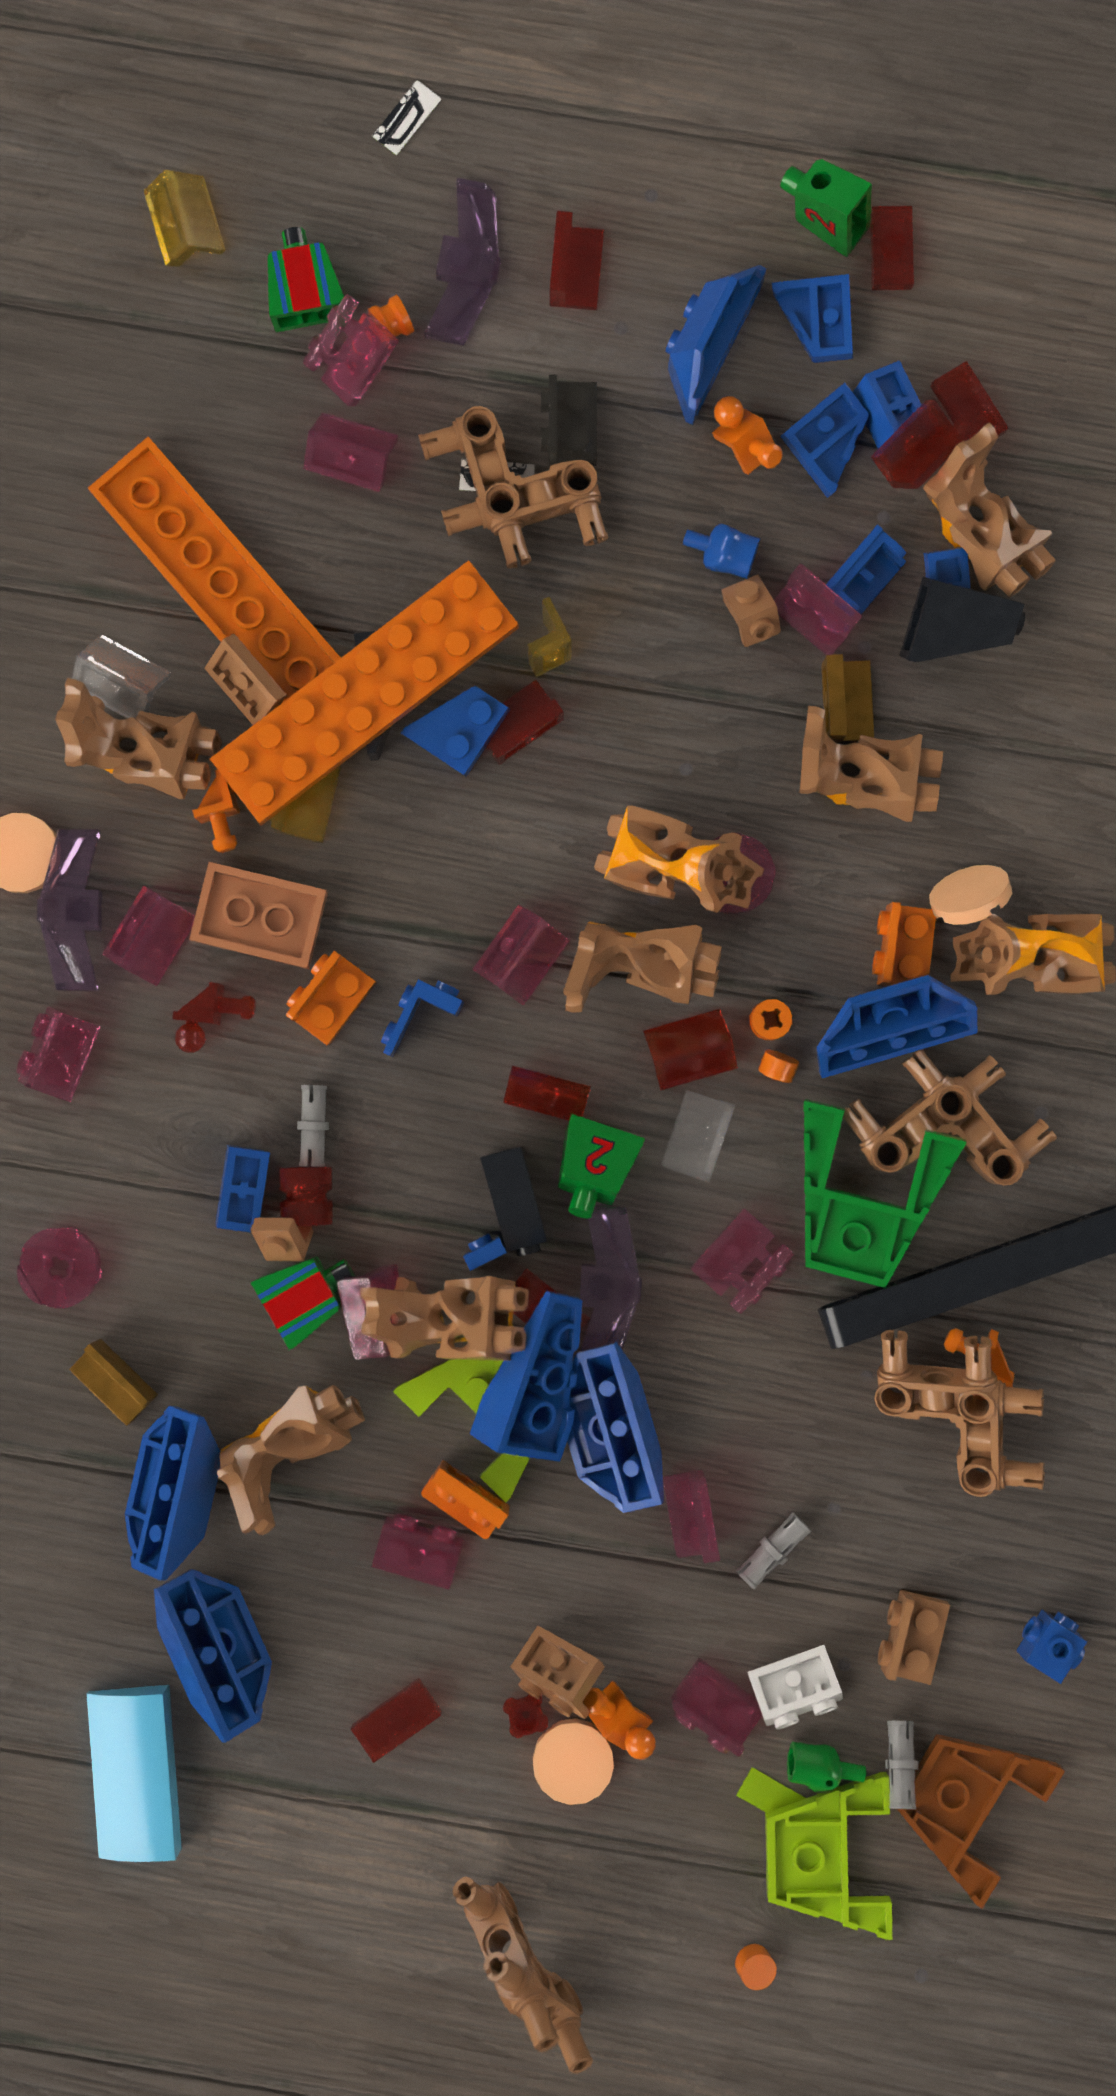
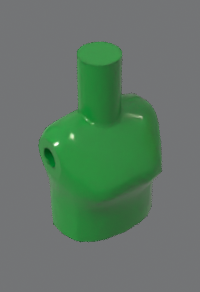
(820, 1767)

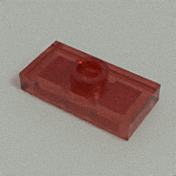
(892, 248)
(967, 400)
(545, 1093)
(396, 1720)

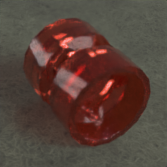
(307, 1195)

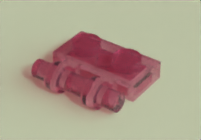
(360, 356)
(733, 1252)

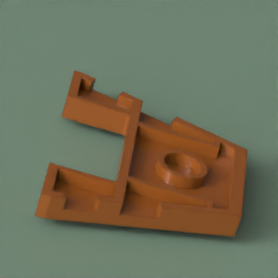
(955, 1794)

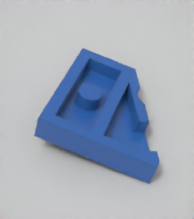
(819, 315)
(827, 437)
(459, 728)

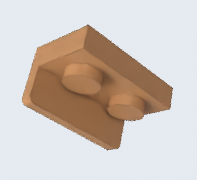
(244, 679)
(913, 1637)
(557, 1671)

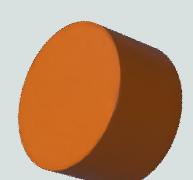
(778, 1066)
(755, 1967)

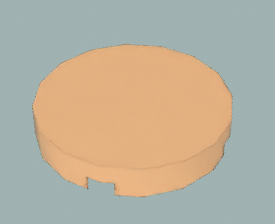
(24, 852)
(970, 894)
(573, 1761)

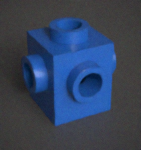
(1052, 1644)

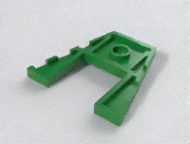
(857, 1233)

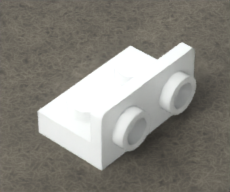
(796, 1687)

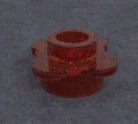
(525, 1726)

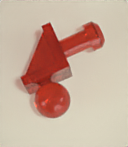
(207, 1009)

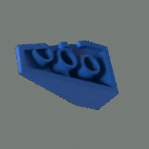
(529, 1397)

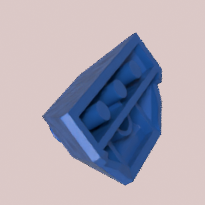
(709, 334)
(894, 1024)
(614, 1431)
(171, 1492)
(214, 1650)

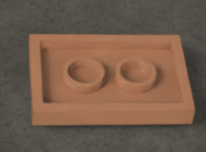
(258, 915)

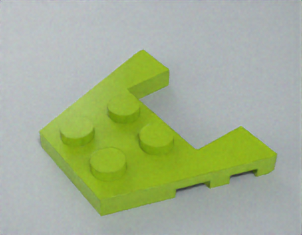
(469, 1381)
(811, 1855)

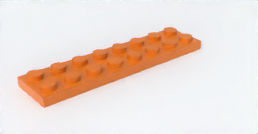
(210, 566)
(364, 692)

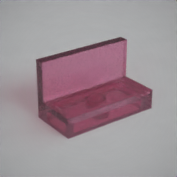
(349, 451)
(149, 936)
(521, 954)

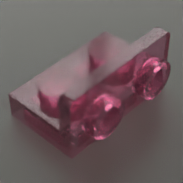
(816, 610)
(57, 1054)
(355, 1309)
(691, 1515)
(418, 1551)
(716, 1708)

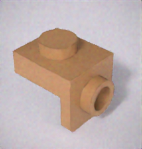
(752, 610)
(281, 1238)

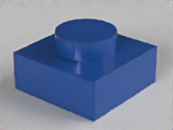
(948, 566)
(484, 1250)

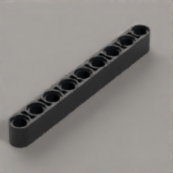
(970, 1278)

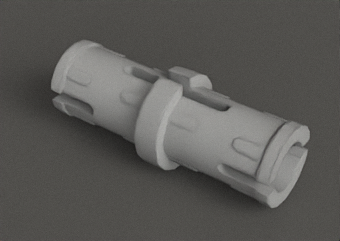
(313, 1125)
(773, 1550)
(901, 1765)

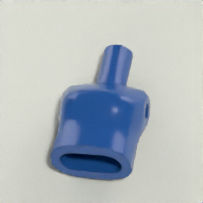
(725, 549)

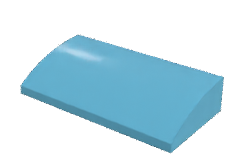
(134, 1774)

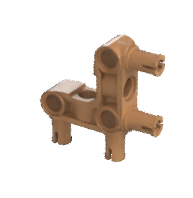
(532, 497)
(970, 1121)
(948, 1395)
(524, 1986)

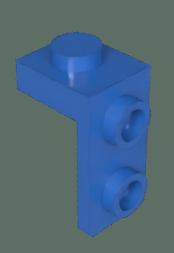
(440, 996)

